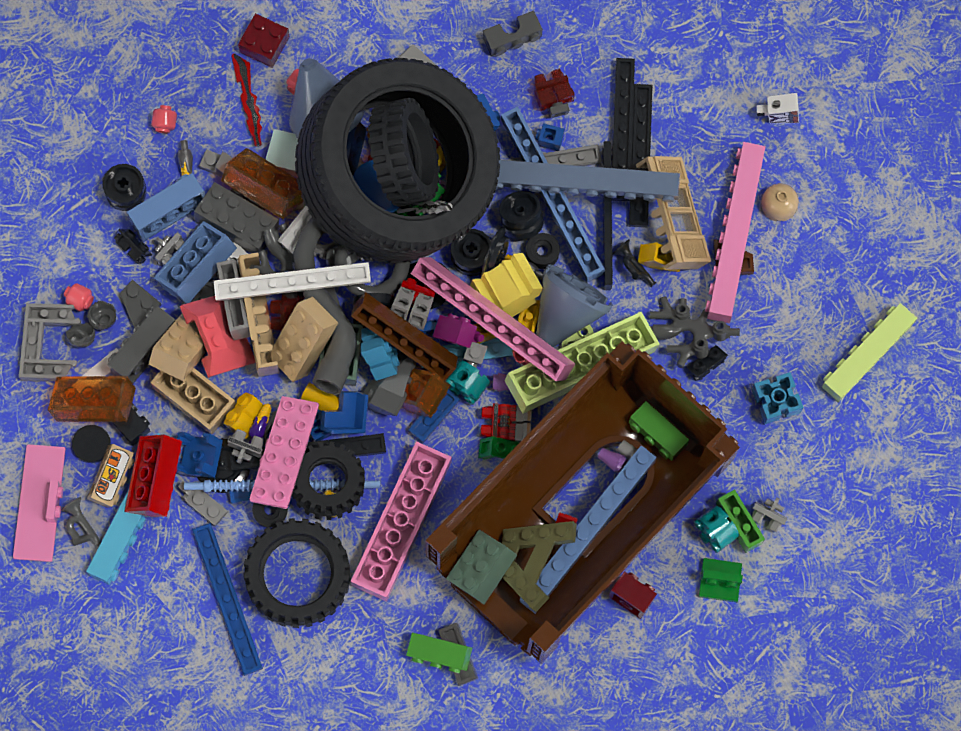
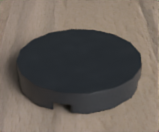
(90, 443)

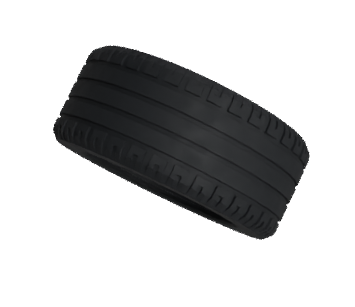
(457, 124)

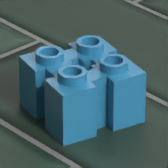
(379, 354)
(781, 387)

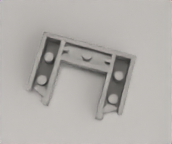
(36, 318)

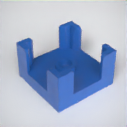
(199, 455)

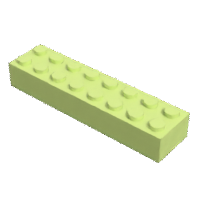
(534, 387)

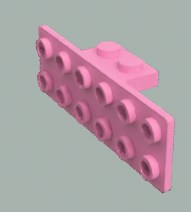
(284, 452)
(39, 503)

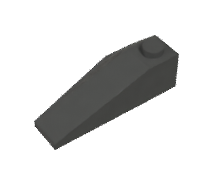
(389, 394)

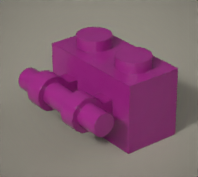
(457, 331)

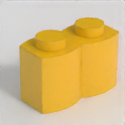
(243, 414)

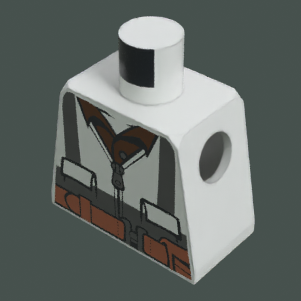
(781, 109)

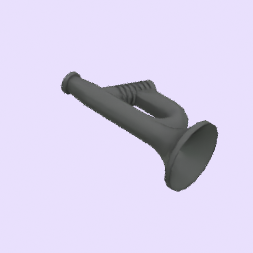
(74, 508)

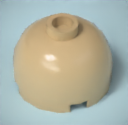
(779, 202)

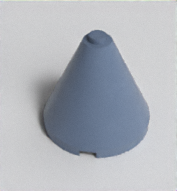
(311, 85)
(567, 305)

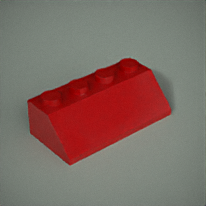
(153, 475)

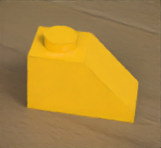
(652, 257)

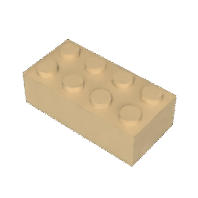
(303, 339)
(178, 349)
(196, 398)

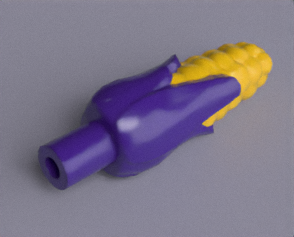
(260, 422)

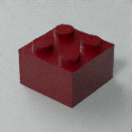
(263, 40)
(633, 594)

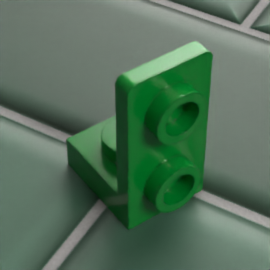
(495, 447)

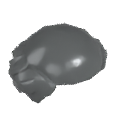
(101, 315)
(81, 335)

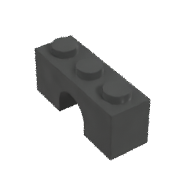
(500, 41)

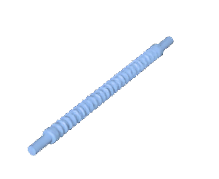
(207, 485)

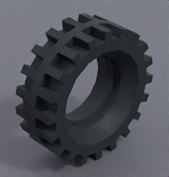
(329, 504)

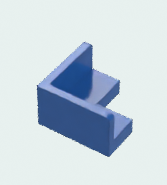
(349, 417)

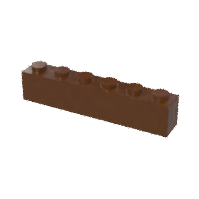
(404, 336)

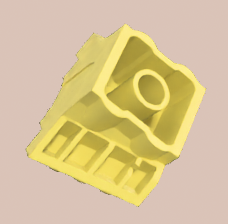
(510, 285)

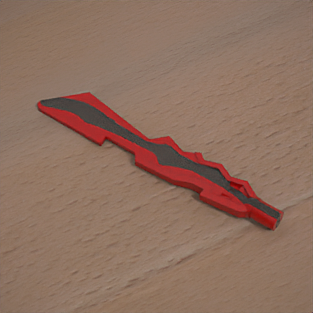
(243, 75)

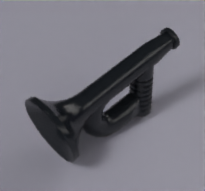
(632, 265)

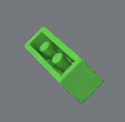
(658, 431)
(749, 533)
(439, 652)

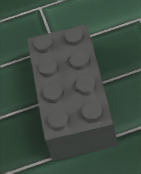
(235, 218)
(137, 350)

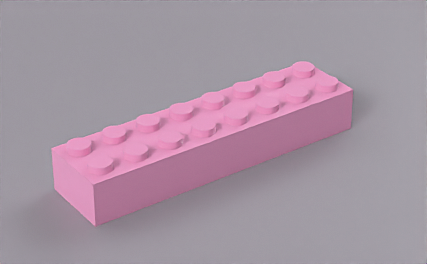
(401, 521)

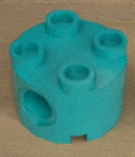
(467, 382)
(716, 529)

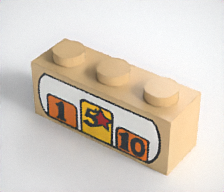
(111, 476)

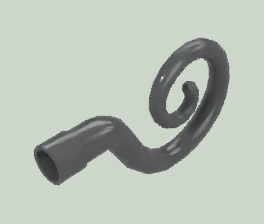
(335, 366)

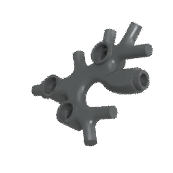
(286, 258)
(698, 327)

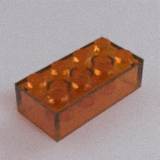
(263, 183)
(92, 399)

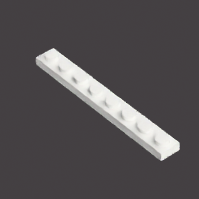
(292, 281)

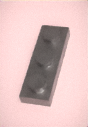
(453, 634)

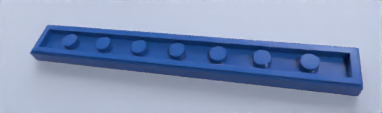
(227, 599)

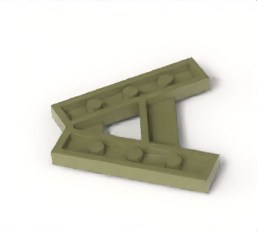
(543, 539)

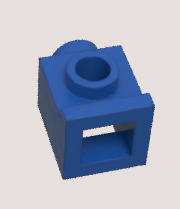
(554, 132)

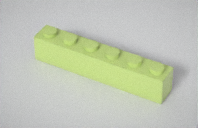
(869, 352)

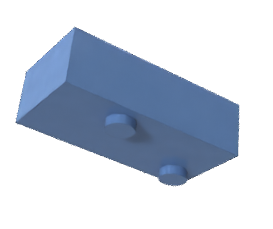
(166, 207)
(195, 262)

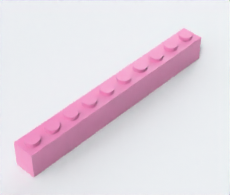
(736, 232)
(493, 319)

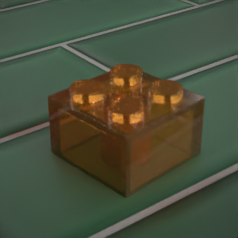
(424, 392)

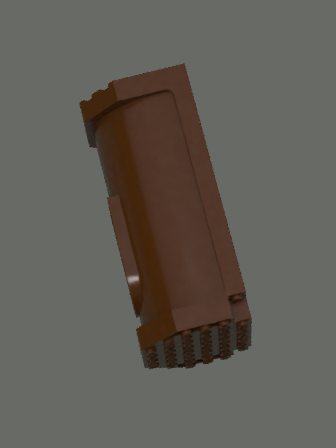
(545, 462)

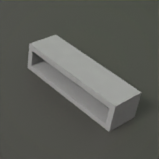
(234, 308)

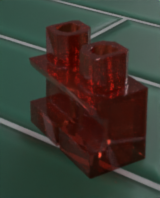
(553, 90)
(284, 308)

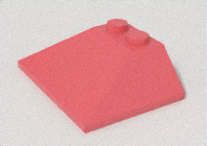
(213, 326)

